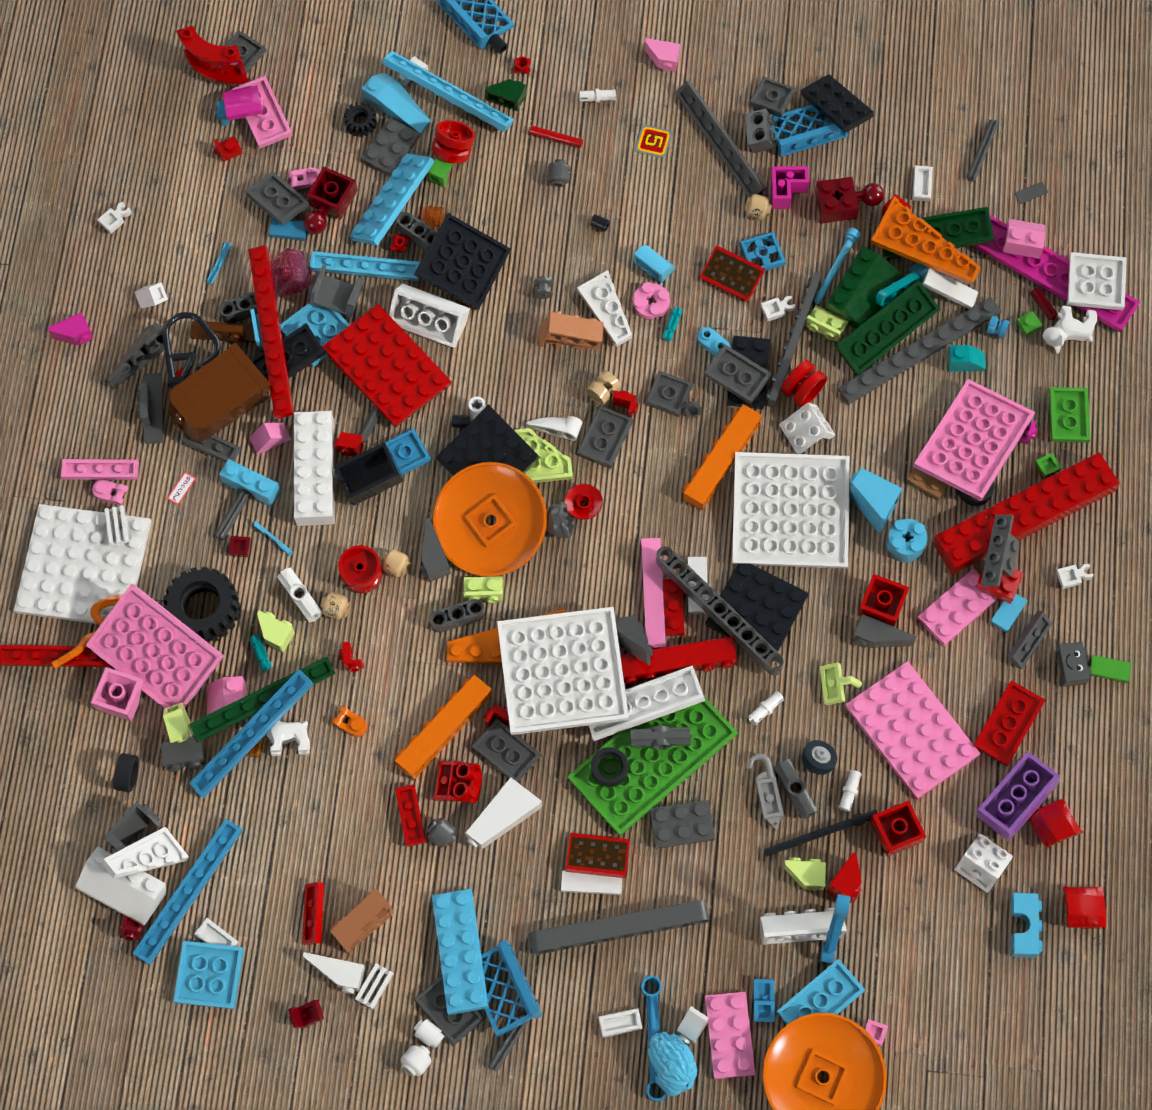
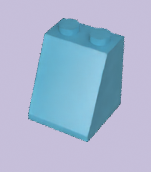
(874, 497)

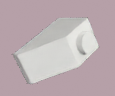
(692, 1026)

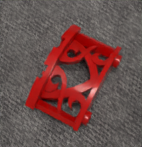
(211, 60)

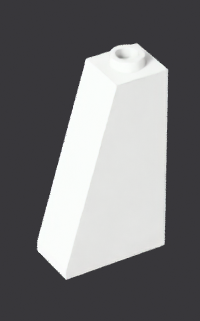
(502, 814)

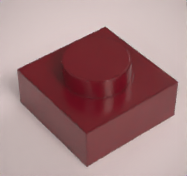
(240, 546)

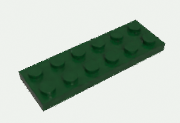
(959, 228)
(887, 327)

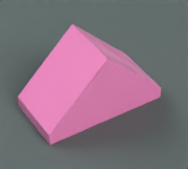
(269, 436)

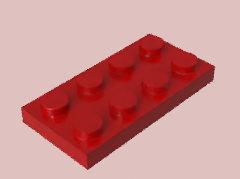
(1009, 723)

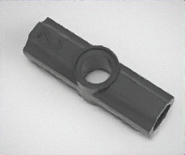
(660, 737)
(790, 778)

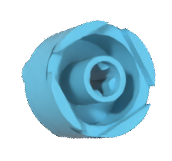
(911, 531)

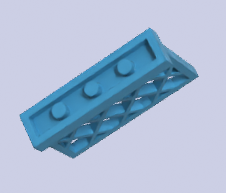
(474, 29)
(808, 139)
(520, 985)

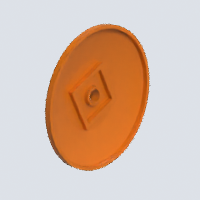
(463, 511)
(829, 1045)

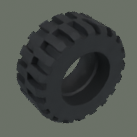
(204, 581)

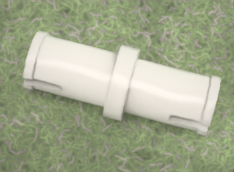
(597, 95)
(765, 708)
(850, 790)

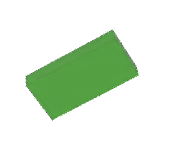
(1110, 668)

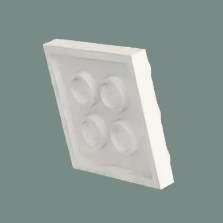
(1096, 281)

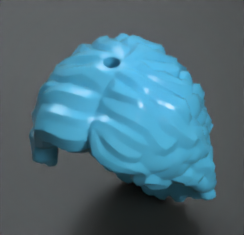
(672, 1063)

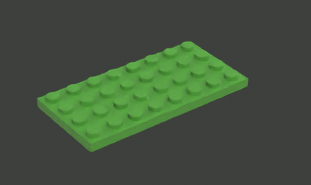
(652, 771)

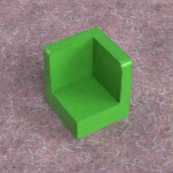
(439, 172)

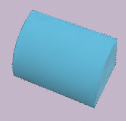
(653, 263)

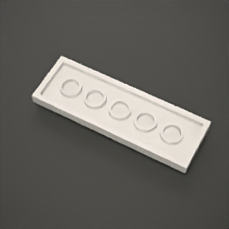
(655, 700)

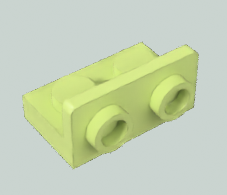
(826, 323)
(483, 588)

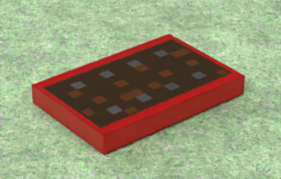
(732, 273)
(597, 855)

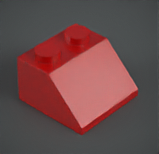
(847, 880)

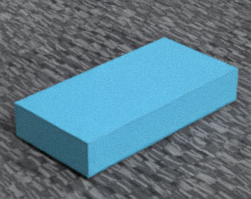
(1008, 613)

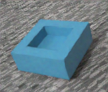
(221, 113)

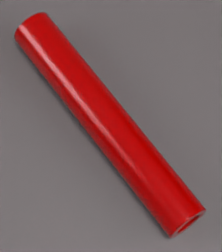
(555, 136)

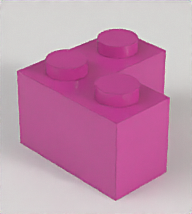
(787, 181)

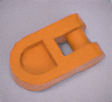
(356, 725)

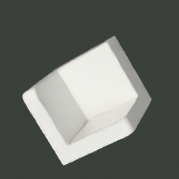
(151, 295)

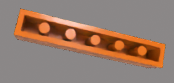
(722, 457)
(443, 727)

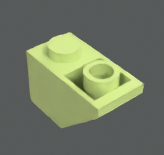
(275, 632)
(176, 723)
(807, 874)

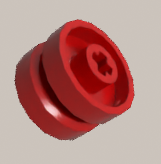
(453, 141)
(804, 383)
(360, 569)

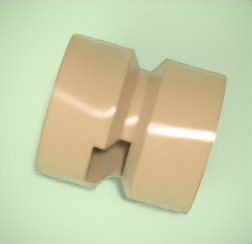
(605, 385)

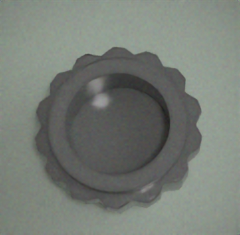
(692, 409)

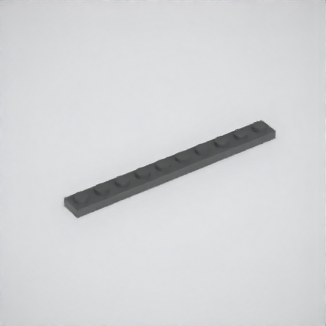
(919, 350)

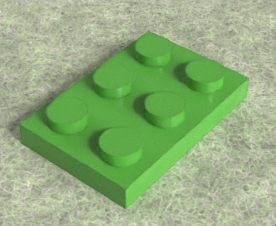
(1069, 414)

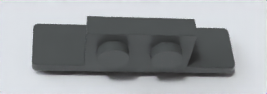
(151, 407)
(1001, 552)

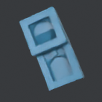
(763, 1000)

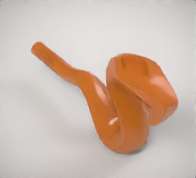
(95, 614)

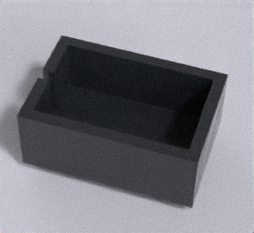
(368, 474)

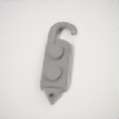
(768, 792)

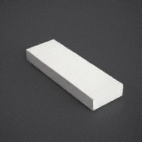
(950, 288)
(699, 565)
(590, 884)

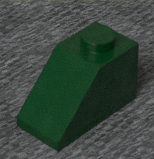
(507, 93)

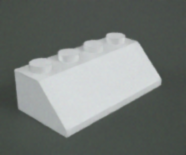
(428, 315)
(130, 895)
(796, 927)

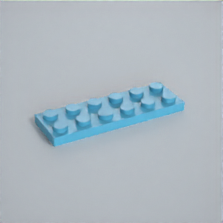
(391, 199)
(460, 952)

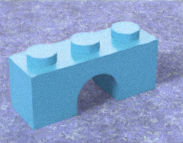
(259, 486)
(1028, 908)

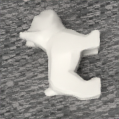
(1070, 328)
(287, 732)

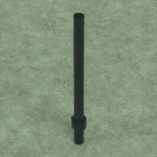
(858, 819)

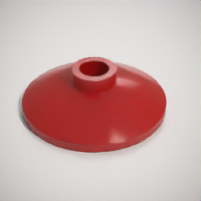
(584, 493)

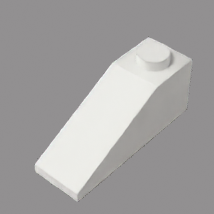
(342, 973)

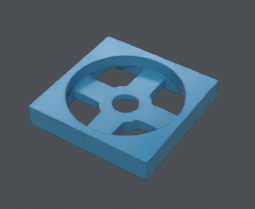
(770, 237)

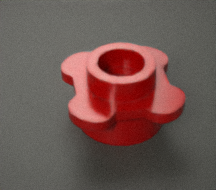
(522, 61)
(399, 247)

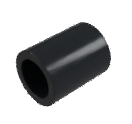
(497, 43)
(600, 223)
(460, 421)

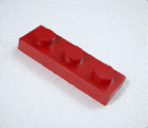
(673, 608)
(410, 815)
(313, 913)

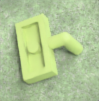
(833, 683)

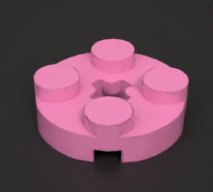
(647, 291)

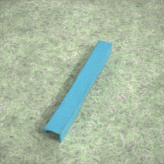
(215, 270)
(281, 545)

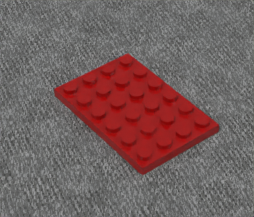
(386, 365)

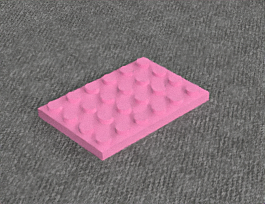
(974, 439)
(154, 646)
(912, 730)

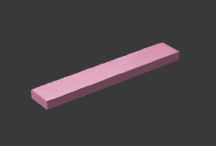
(653, 594)

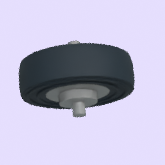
(819, 757)

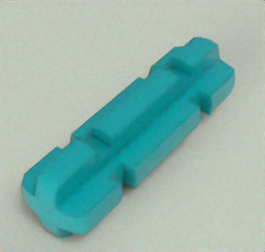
(672, 324)
(260, 652)

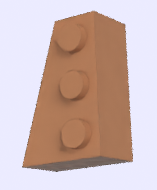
(570, 330)
(362, 920)

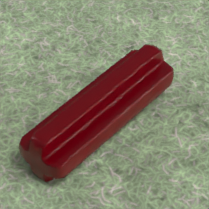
(1043, 303)

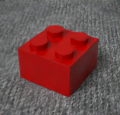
(883, 600)
(898, 828)

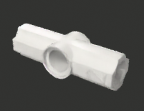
(306, 602)

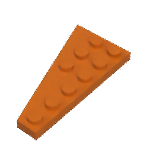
(918, 241)
(479, 647)

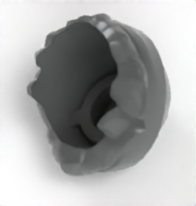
(559, 521)

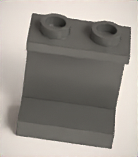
(334, 293)
(131, 825)

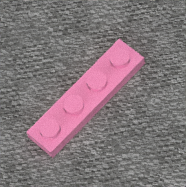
(99, 469)

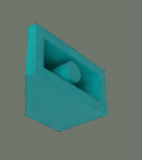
(965, 358)

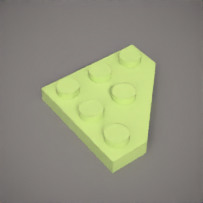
(551, 465)

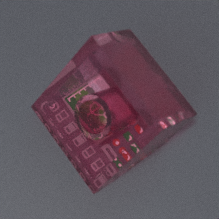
(290, 272)

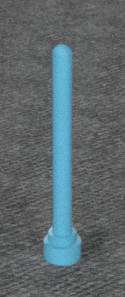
(852, 236)

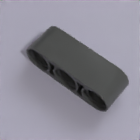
(415, 225)
(235, 305)
(464, 608)

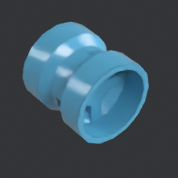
(1002, 328)

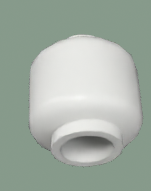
(415, 1060)

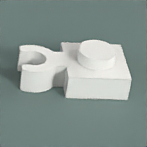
(114, 219)
(775, 309)
(1071, 576)

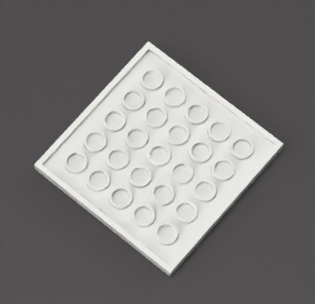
(791, 510)
(75, 566)
(562, 671)

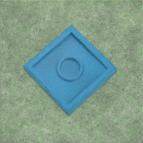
(408, 451)

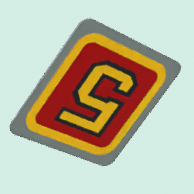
(653, 141)

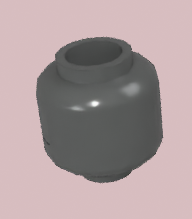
(558, 173)
(441, 832)

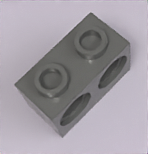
(757, 131)

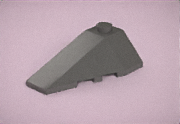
(144, 350)

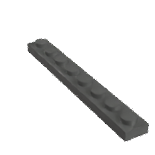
(720, 139)
(790, 346)

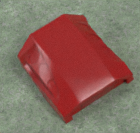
(458, 782)
(1054, 823)
(1085, 907)

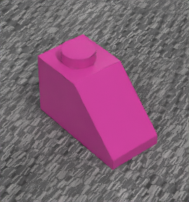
(72, 330)

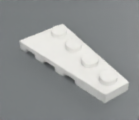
(603, 302)
(146, 854)

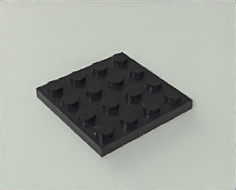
(462, 261)
(487, 440)
(763, 602)

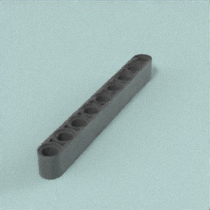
(721, 619)
(619, 927)

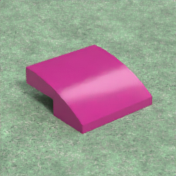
(242, 102)

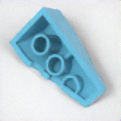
(392, 99)

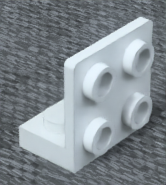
(806, 427)
(983, 863)

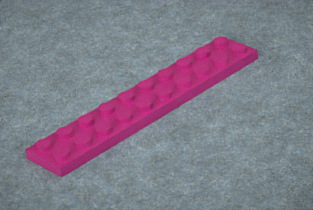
(1051, 273)

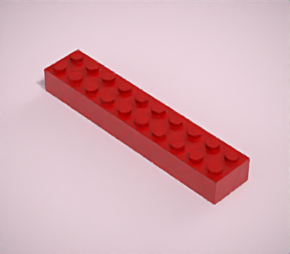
(1031, 510)

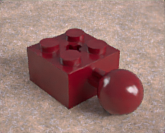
(329, 195)
(839, 200)

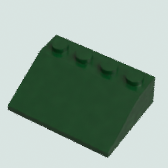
(857, 291)

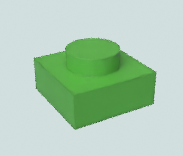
(1029, 323)
(1047, 465)

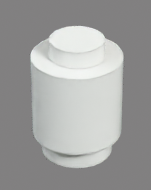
(428, 1033)

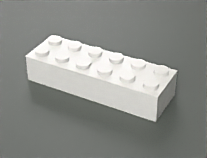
(314, 468)

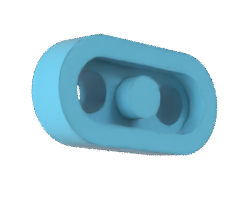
(710, 343)

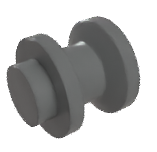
(543, 284)

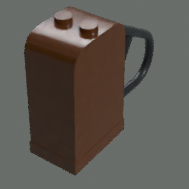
(218, 390)

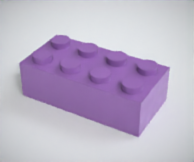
(1018, 796)

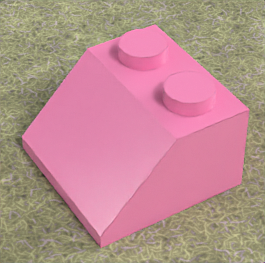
(1024, 238)
(224, 692)
(118, 694)

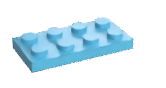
(827, 993)

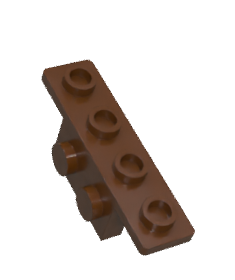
(225, 331)

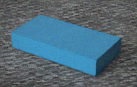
(291, 230)

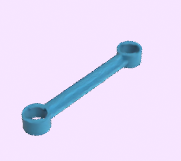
(839, 914)
(653, 1026)

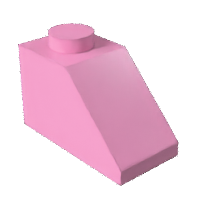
(663, 53)

